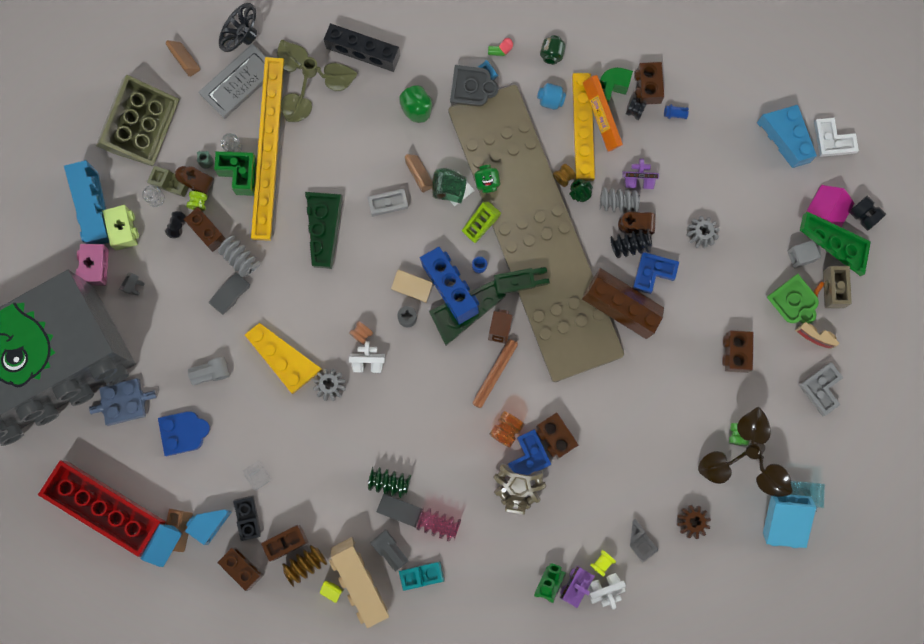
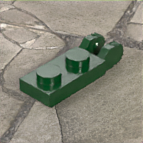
(519, 280)

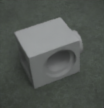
(804, 253)

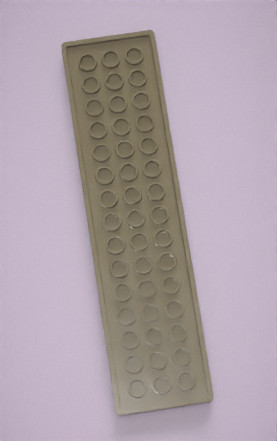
(537, 234)

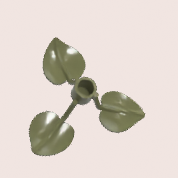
(337, 76)

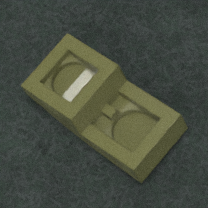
(166, 181)

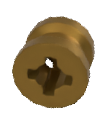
(564, 175)

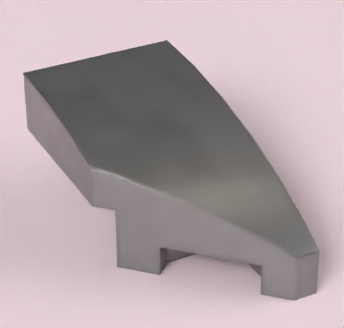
(640, 542)

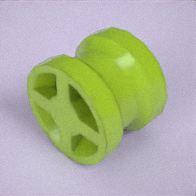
(196, 200)

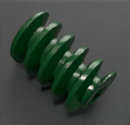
(387, 482)

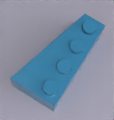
(88, 201)

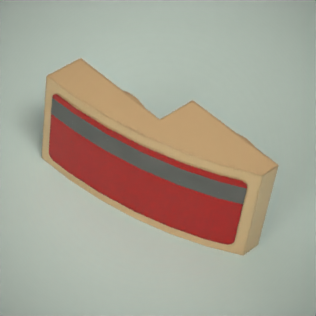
(823, 339)

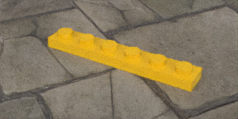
(582, 129)

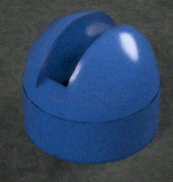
(479, 262)

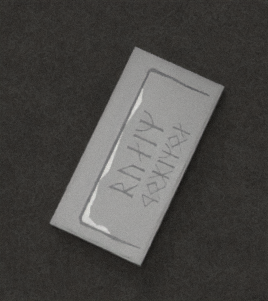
(235, 82)

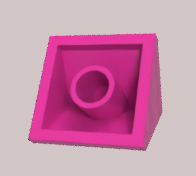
(831, 204)

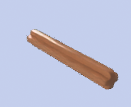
(495, 373)

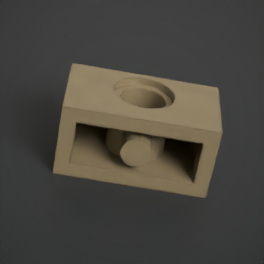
(837, 287)

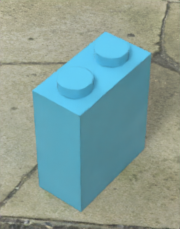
(789, 521)

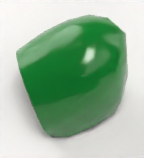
(416, 104)

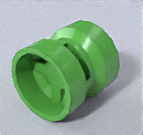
(735, 438)

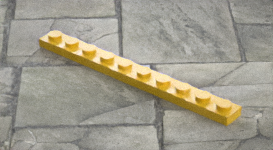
(267, 149)

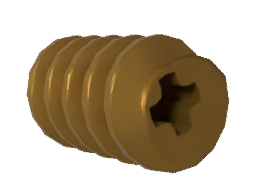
(303, 565)

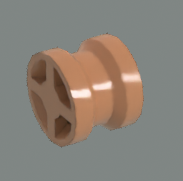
(361, 332)

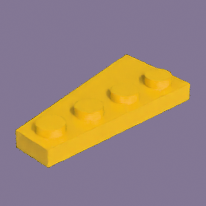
(284, 360)

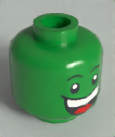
(487, 179)

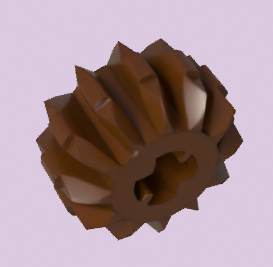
(695, 529)

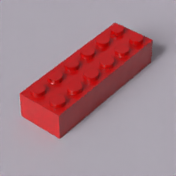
(100, 507)

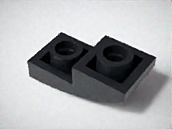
(247, 518)

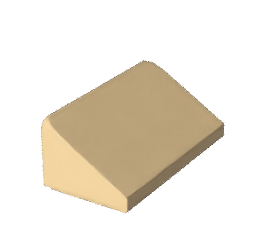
(412, 286)

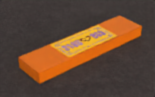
(602, 113)

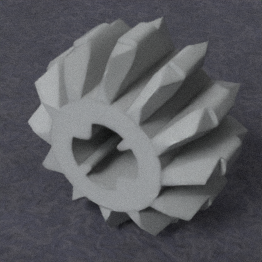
(709, 231)
(335, 379)

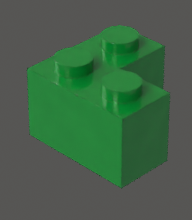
(240, 167)

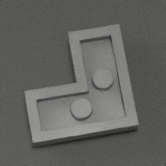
(818, 387)

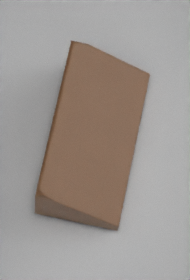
(183, 57)
(418, 172)
(179, 520)

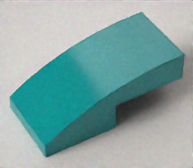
(421, 576)

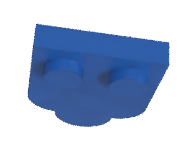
(182, 432)

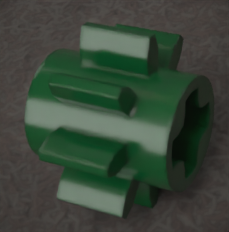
(581, 190)

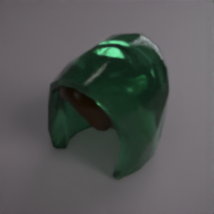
(448, 185)

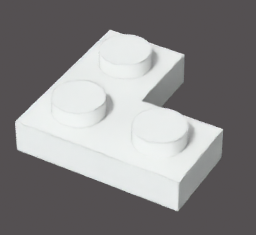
(832, 144)

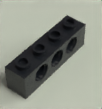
(362, 47)

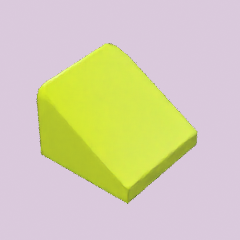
(331, 591)

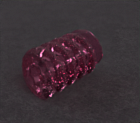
(438, 524)

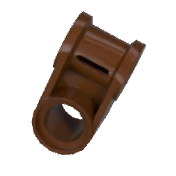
(194, 179)
(637, 221)

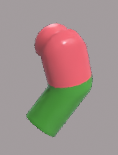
(502, 49)

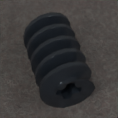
(631, 243)

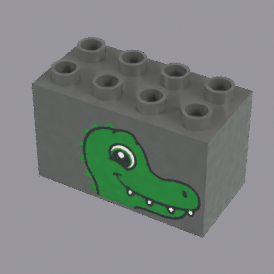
(54, 351)

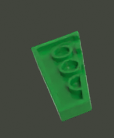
(839, 242)

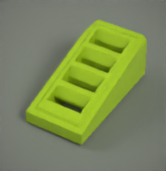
(485, 206)

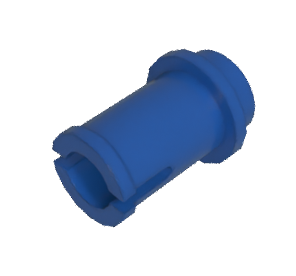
(676, 112)

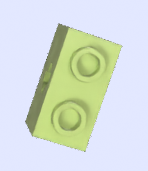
(114, 220)

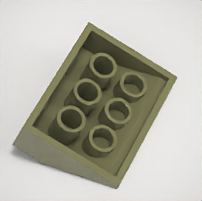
(137, 121)

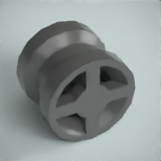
(407, 320)

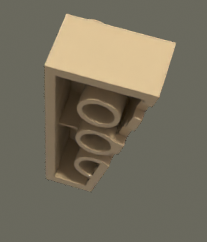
(358, 583)

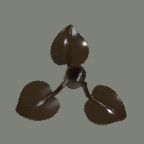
(754, 427)

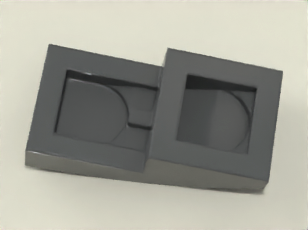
(229, 293)
(399, 510)

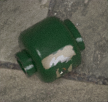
(552, 50)

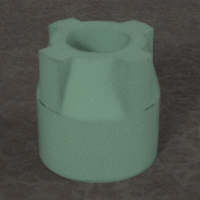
(208, 162)

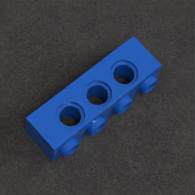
(463, 309)

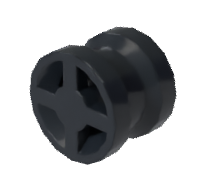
(636, 108)

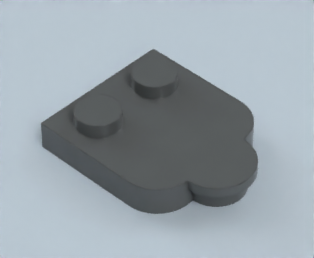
(472, 86)

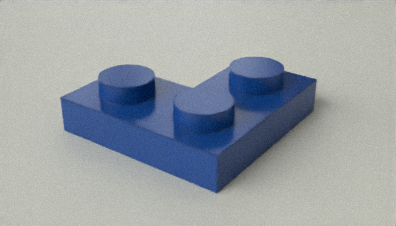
(652, 267)
(535, 455)

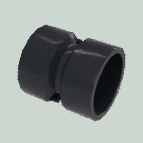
(860, 210)

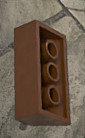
(624, 304)

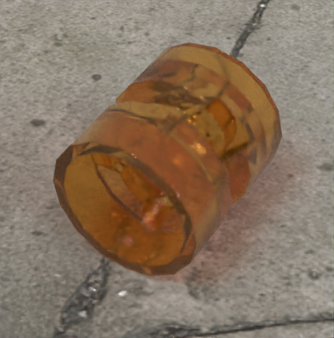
(507, 428)

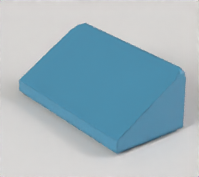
(161, 545)

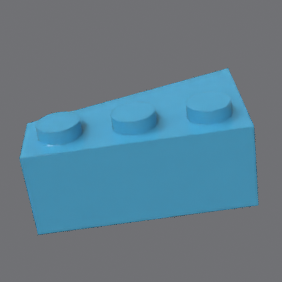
(789, 134)

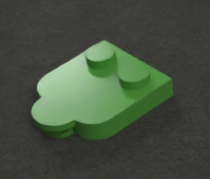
(795, 301)

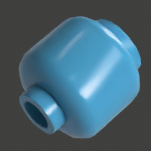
(551, 96)

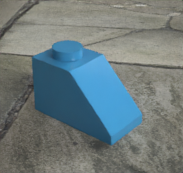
(206, 525)

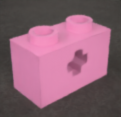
(98, 272)

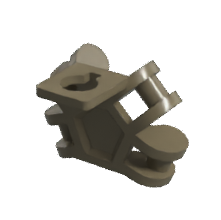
(518, 488)

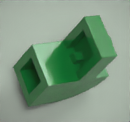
(615, 80)

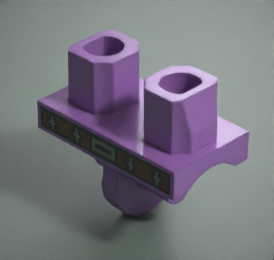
(648, 178)
(576, 586)

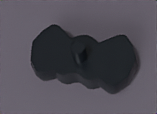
(175, 224)

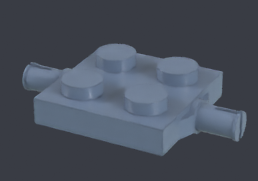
(122, 402)

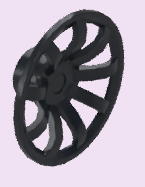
(244, 33)

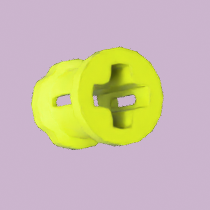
(603, 563)

